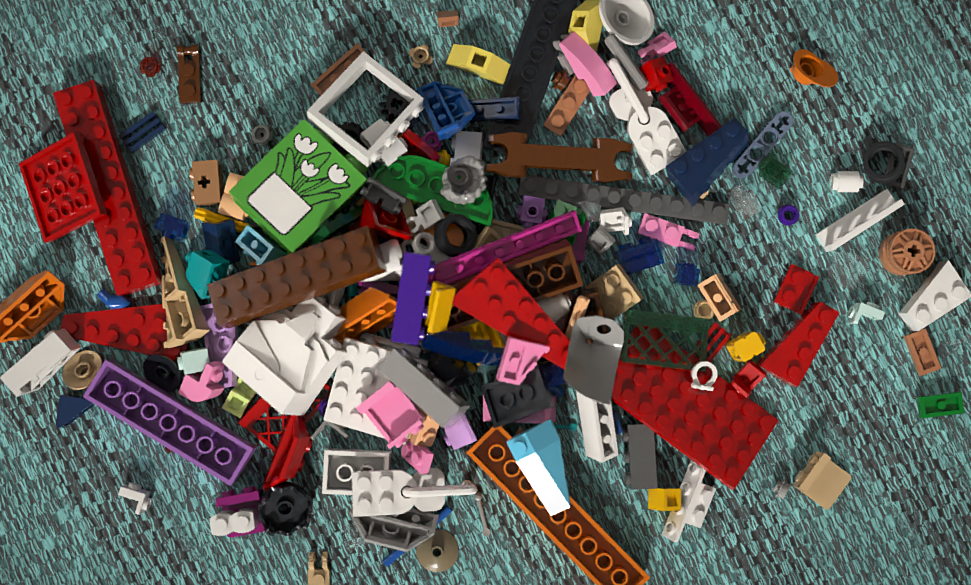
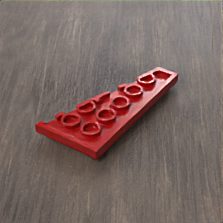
(507, 307)
(129, 329)

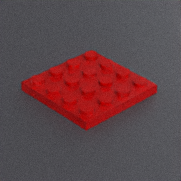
(62, 187)

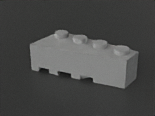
(423, 387)

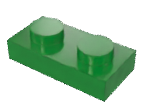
(940, 405)

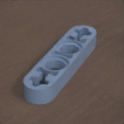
(762, 145)

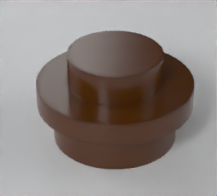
(560, 80)

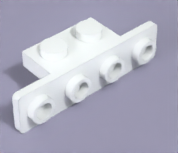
(694, 503)

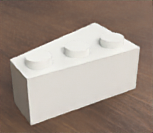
(935, 297)
(40, 363)

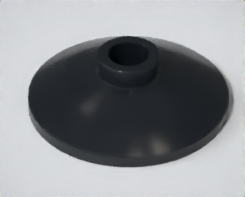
(162, 372)

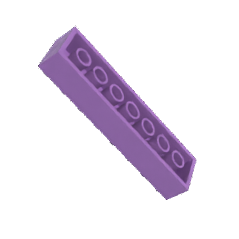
(170, 421)

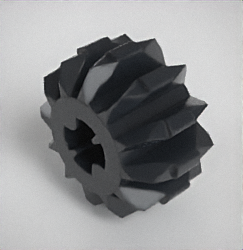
(389, 103)

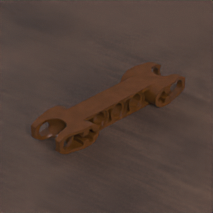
(523, 155)

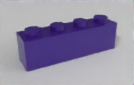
(411, 298)

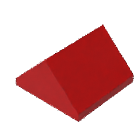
(384, 223)

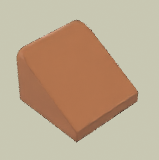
(447, 18)

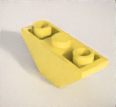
(587, 22)
(478, 63)

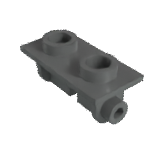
(375, 190)

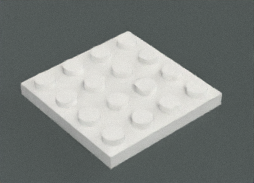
(355, 382)

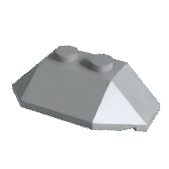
(397, 531)

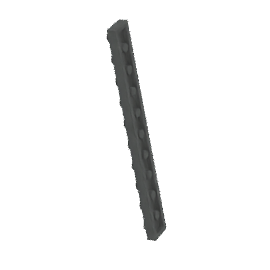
(630, 200)

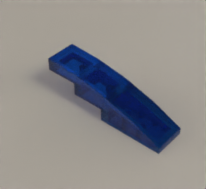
(462, 347)

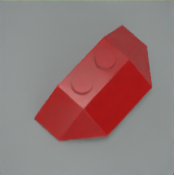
(289, 452)

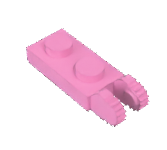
(666, 232)

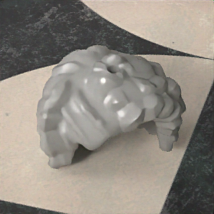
(469, 184)

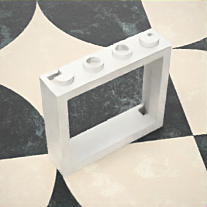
(339, 87)

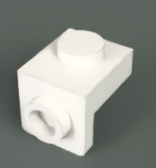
(615, 220)
(134, 492)

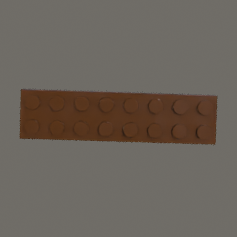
(540, 272)
(297, 277)

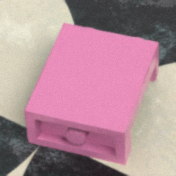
(393, 414)

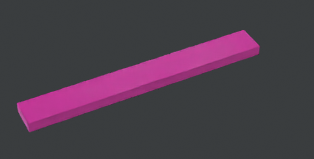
(506, 248)

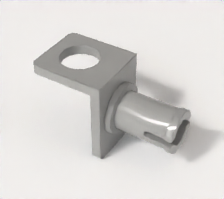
(338, 428)

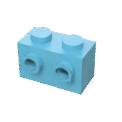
(259, 246)

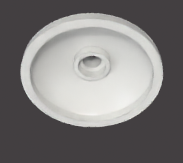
(627, 19)

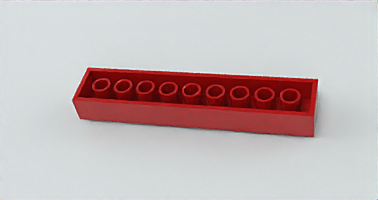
(123, 228)

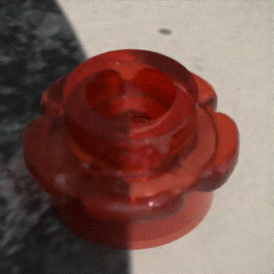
(146, 62)

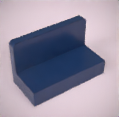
(221, 239)

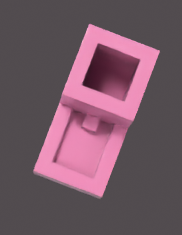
(203, 386)

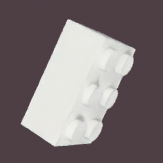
(341, 463)

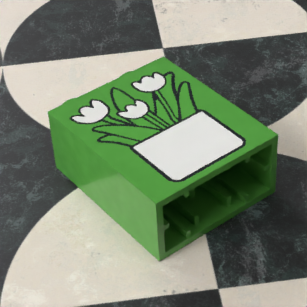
(299, 186)

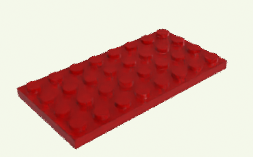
(710, 427)

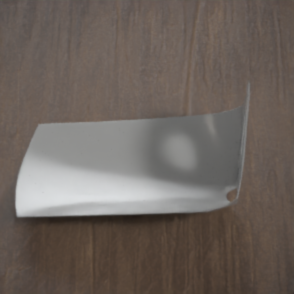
(594, 366)

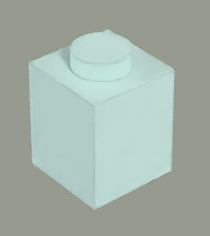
(193, 360)

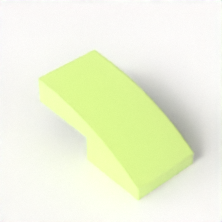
(239, 399)

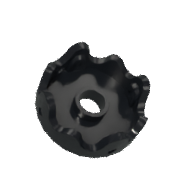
(285, 522)

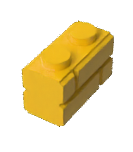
(746, 346)

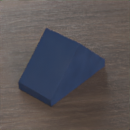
(71, 408)

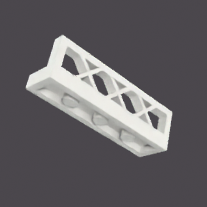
(858, 220)

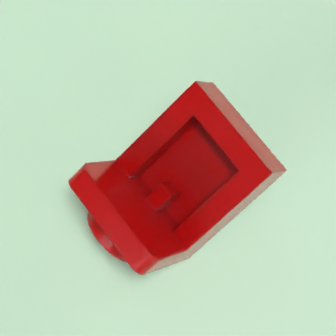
(747, 378)

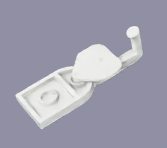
(657, 140)
(380, 491)

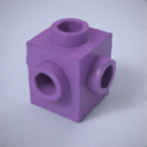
(531, 204)

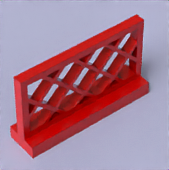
(258, 409)

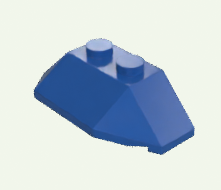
(446, 108)

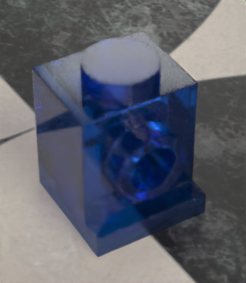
(172, 227)
(686, 274)

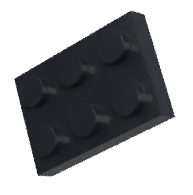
(514, 402)

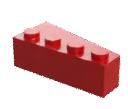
(799, 345)

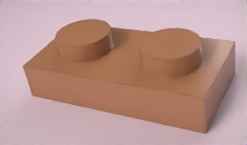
(922, 352)

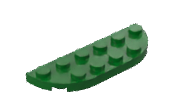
(422, 181)

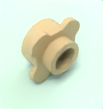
(421, 50)

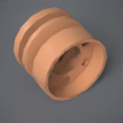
(895, 254)

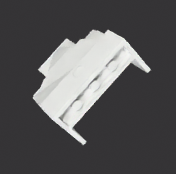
(289, 354)

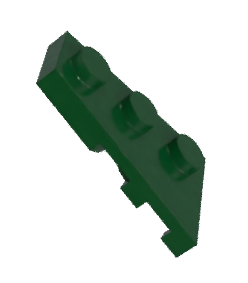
(339, 223)

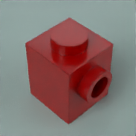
(657, 74)

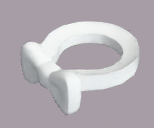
(696, 384)

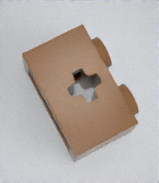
(199, 173)

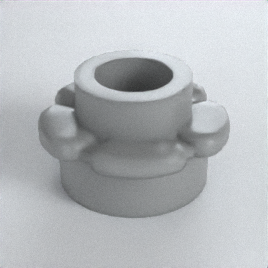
(262, 129)
(781, 489)

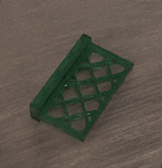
(665, 321)

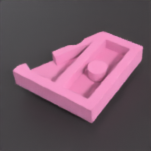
(519, 359)

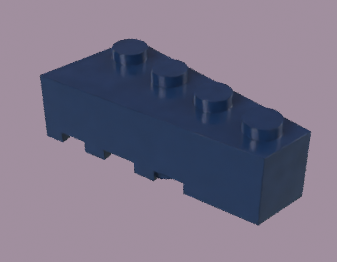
(706, 161)

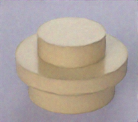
(703, 310)

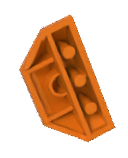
(31, 307)
(366, 313)

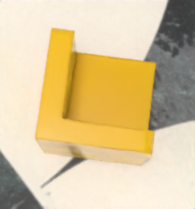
(664, 499)

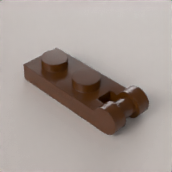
(189, 74)

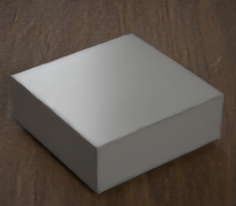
(600, 240)

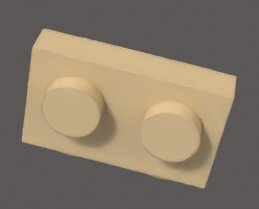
(822, 480)

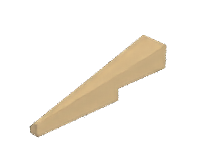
(183, 313)

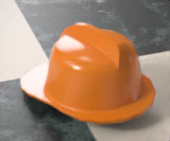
(812, 70)

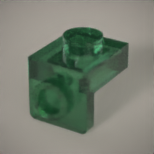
(774, 171)

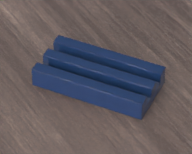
(136, 126)

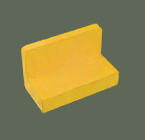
(439, 307)

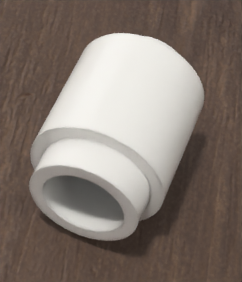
(846, 181)

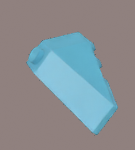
(541, 461)

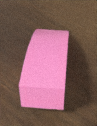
(587, 65)

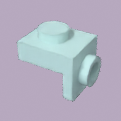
(869, 310)

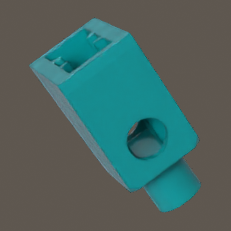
(205, 268)

